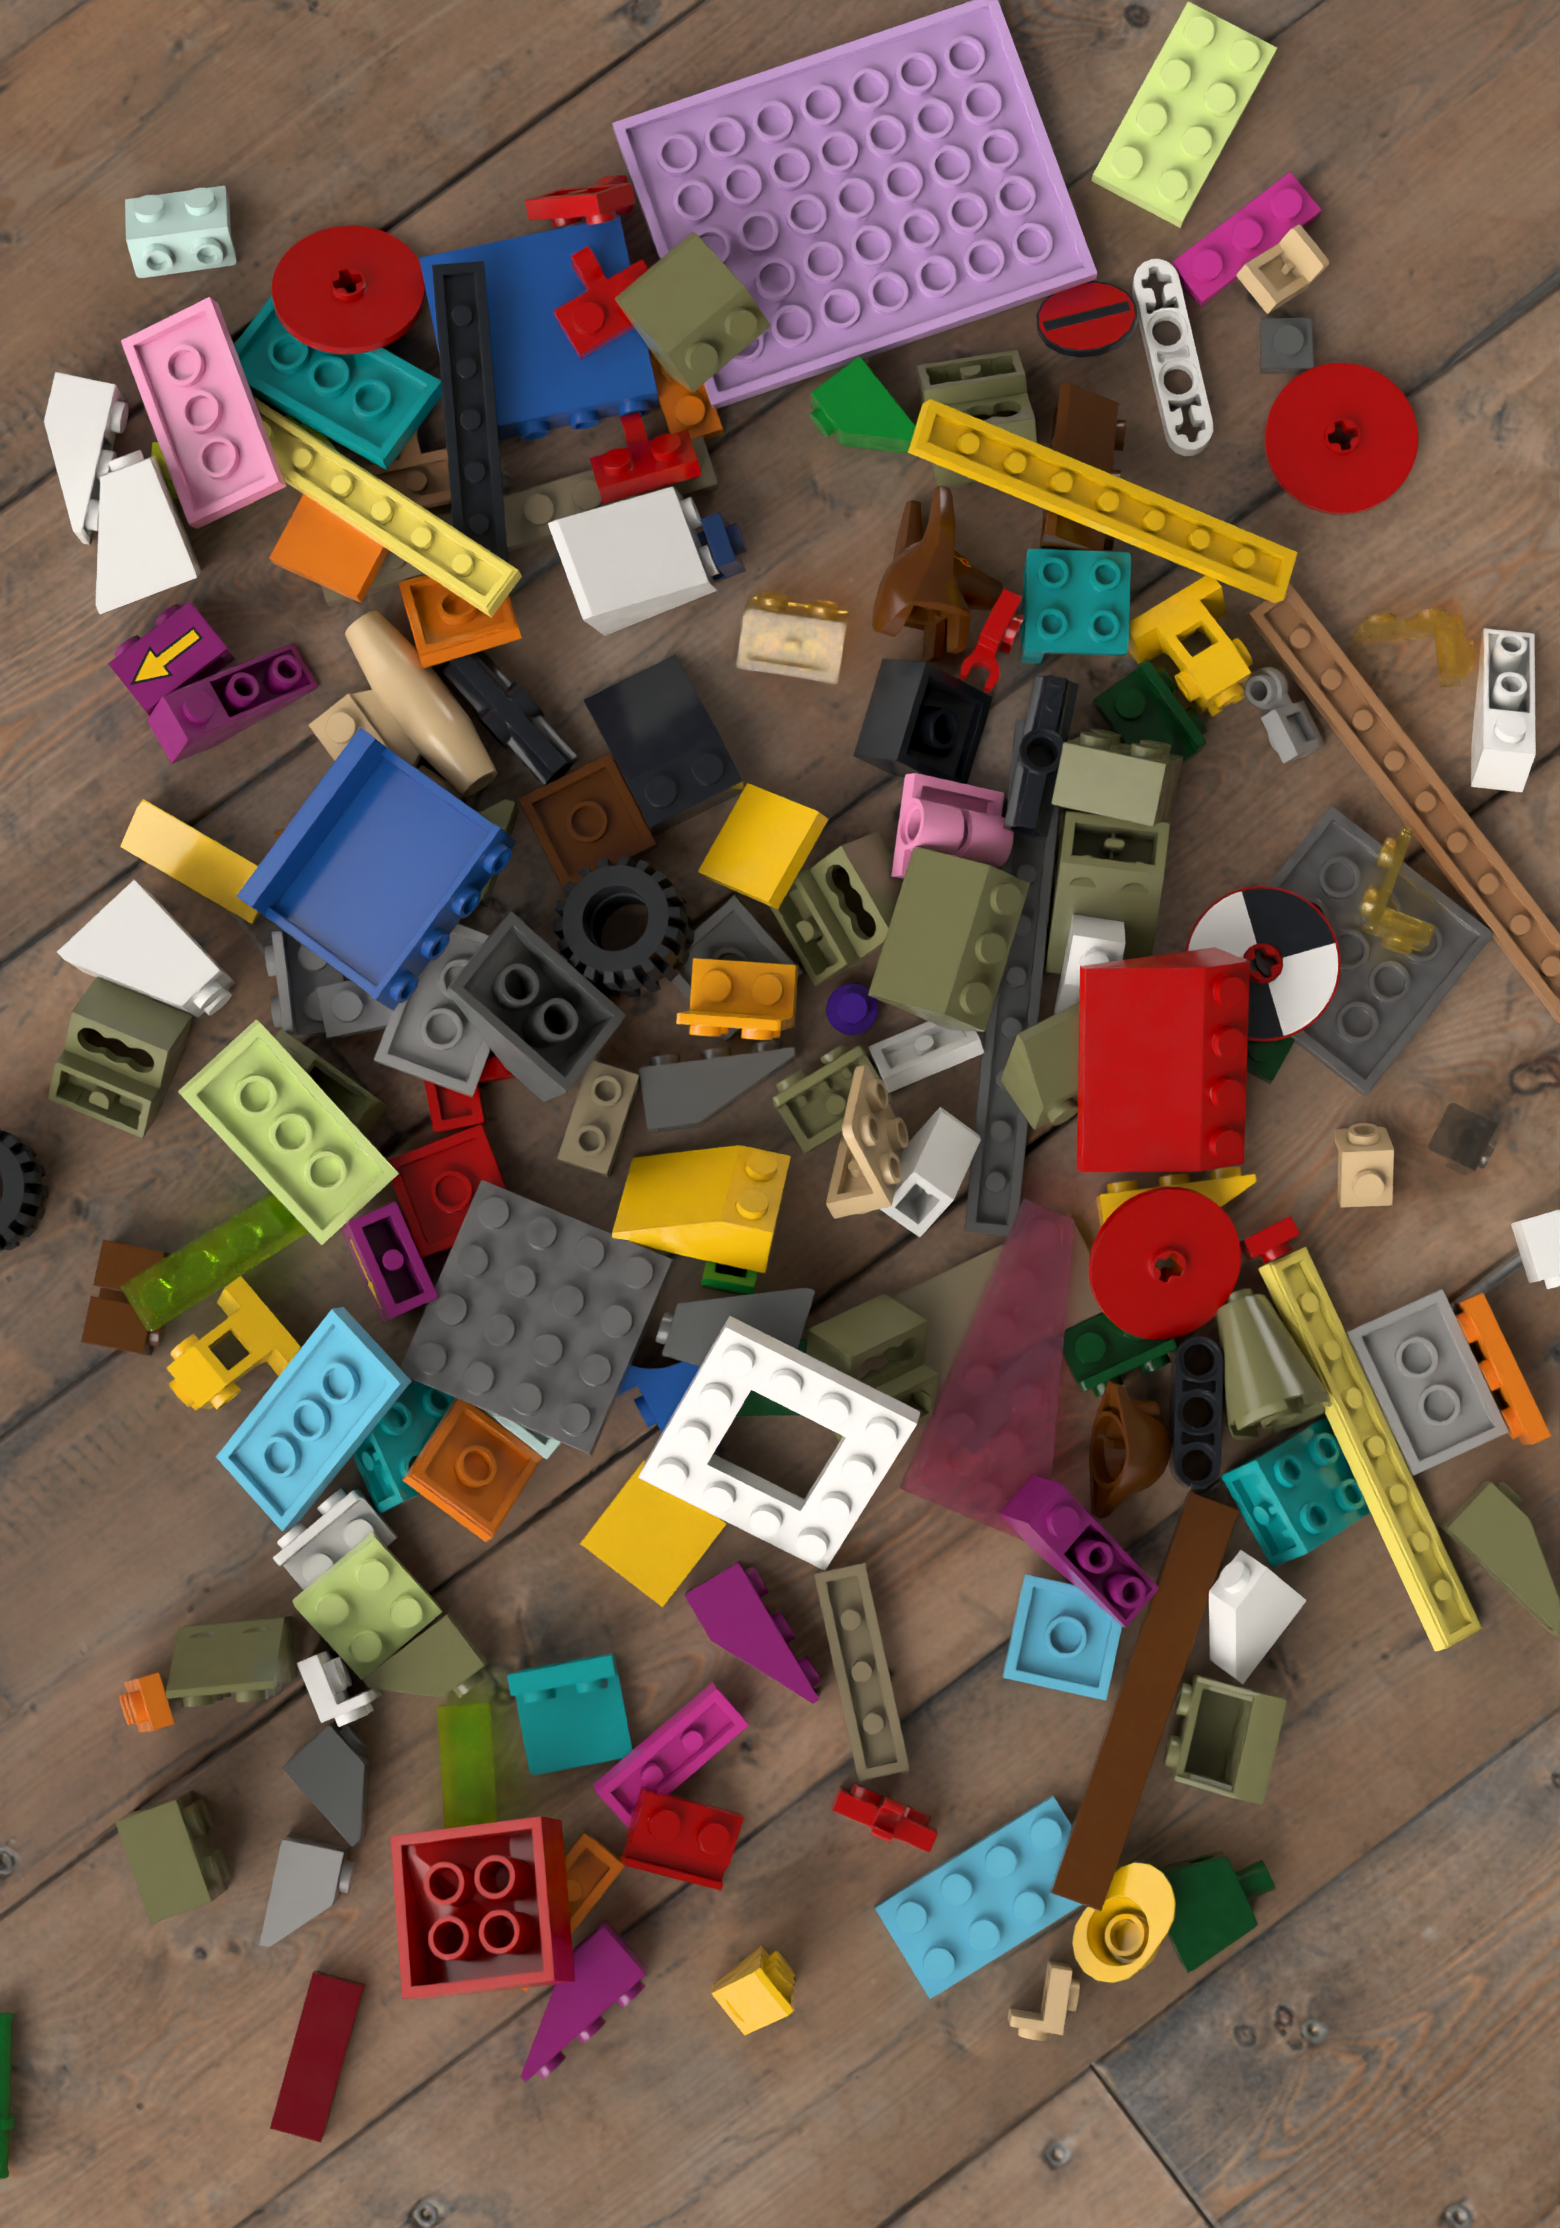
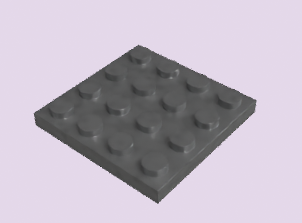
(1379, 991)
(537, 1317)

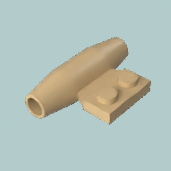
(405, 709)

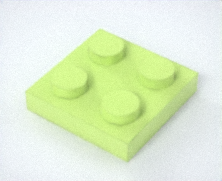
(367, 1606)

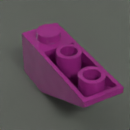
(229, 702)
(1078, 1548)
(741, 1624)
(604, 1974)

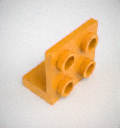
(743, 996)

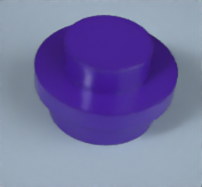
(851, 1009)

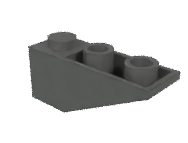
(695, 1091)

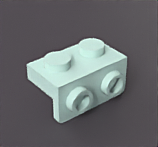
(179, 232)

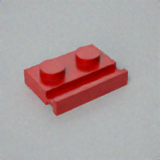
(681, 1838)

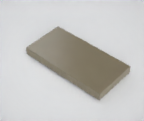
(953, 1296)

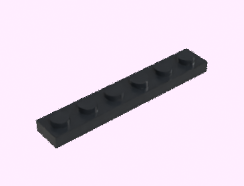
(470, 404)

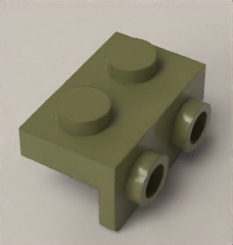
(817, 1103)

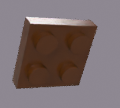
(587, 820)

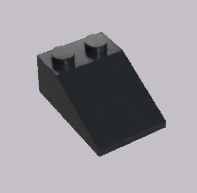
(664, 745)

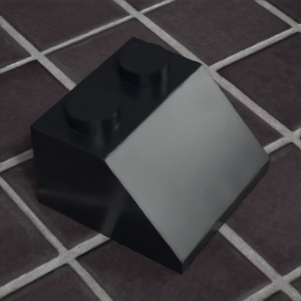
(922, 722)

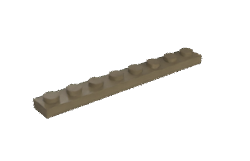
(531, 511)

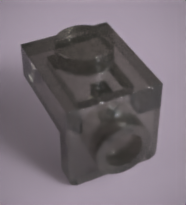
(1464, 1139)

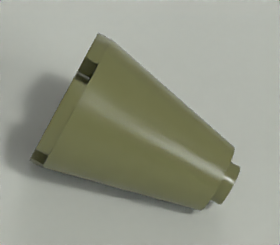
(1264, 1369)

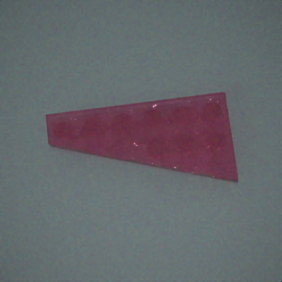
(1003, 1387)

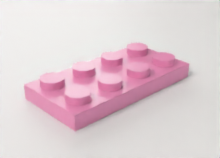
(203, 413)

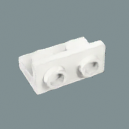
(343, 1526)
(327, 1684)

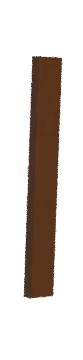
(1144, 1702)

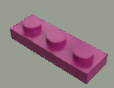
(1257, 227)
(672, 1751)

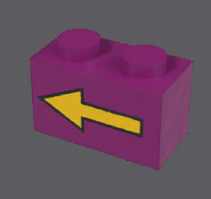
(170, 655)
(389, 1262)

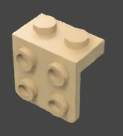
(868, 1150)

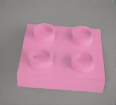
(952, 821)

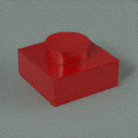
(1271, 1241)

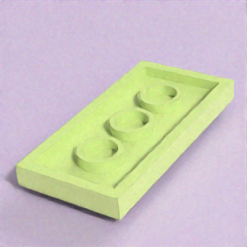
(1184, 114)
(288, 1132)

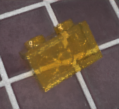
(792, 637)

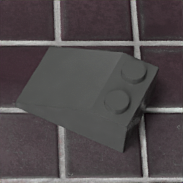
(534, 1008)

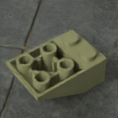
(1109, 873)
(231, 1657)

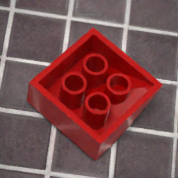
(482, 1908)

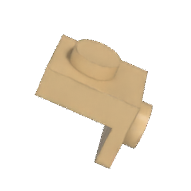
(1283, 270)
(1364, 1166)
(1058, 1997)

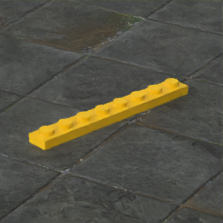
(1102, 501)

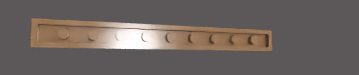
(1414, 791)

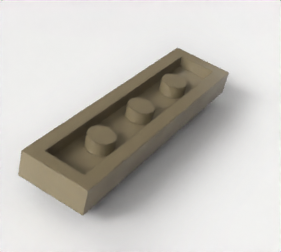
(861, 1671)

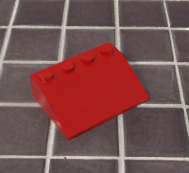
(1163, 1063)

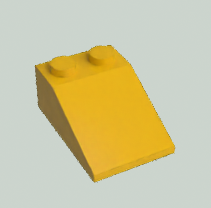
(705, 1204)

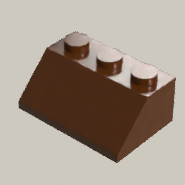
(1087, 431)

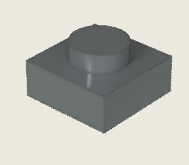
(1285, 345)

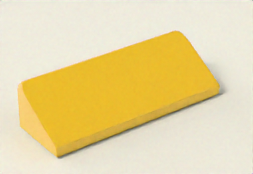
(190, 858)

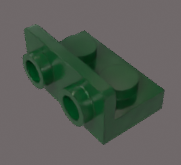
(1147, 709)
(1102, 1352)

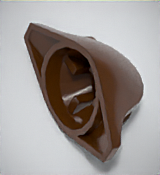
(1125, 1449)

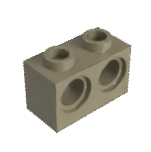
(599, 1119)

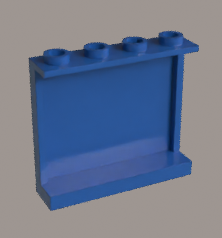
(534, 364)
(377, 869)

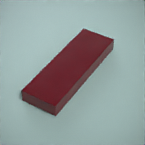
(317, 2056)

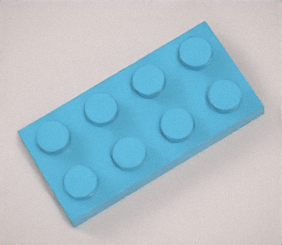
(313, 1418)
(981, 1899)

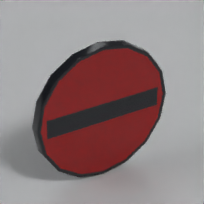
(1087, 319)

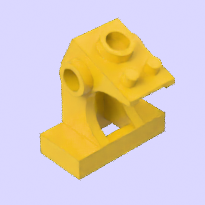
(1215, 674)
(200, 1376)

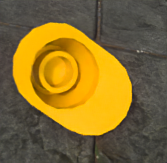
(1129, 1928)

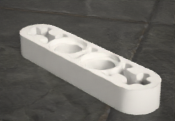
(1167, 358)

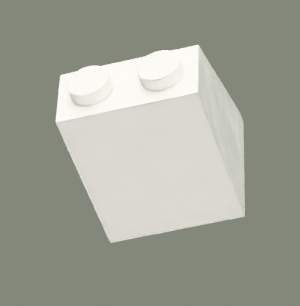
(139, 534)
(634, 558)
(149, 953)

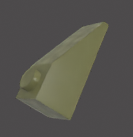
(1506, 1547)

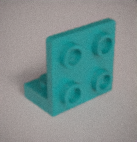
(1075, 603)
(396, 1443)
(1297, 1493)
(571, 1713)

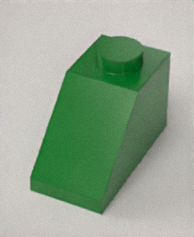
(860, 411)

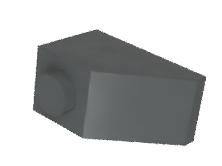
(336, 1778)

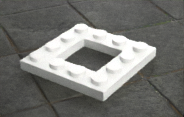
(748, 1360)

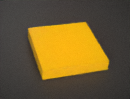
(763, 845)
(652, 1537)

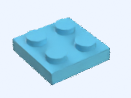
(1061, 1639)

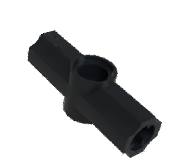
(511, 716)
(1048, 726)

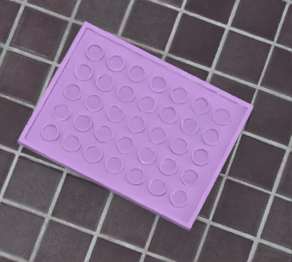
(865, 193)

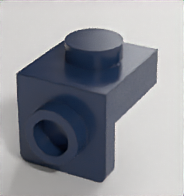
(725, 544)

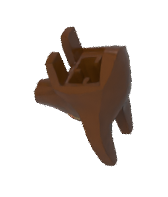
(931, 581)

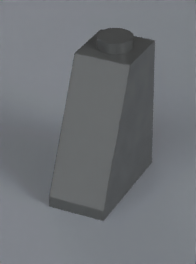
(697, 1324)

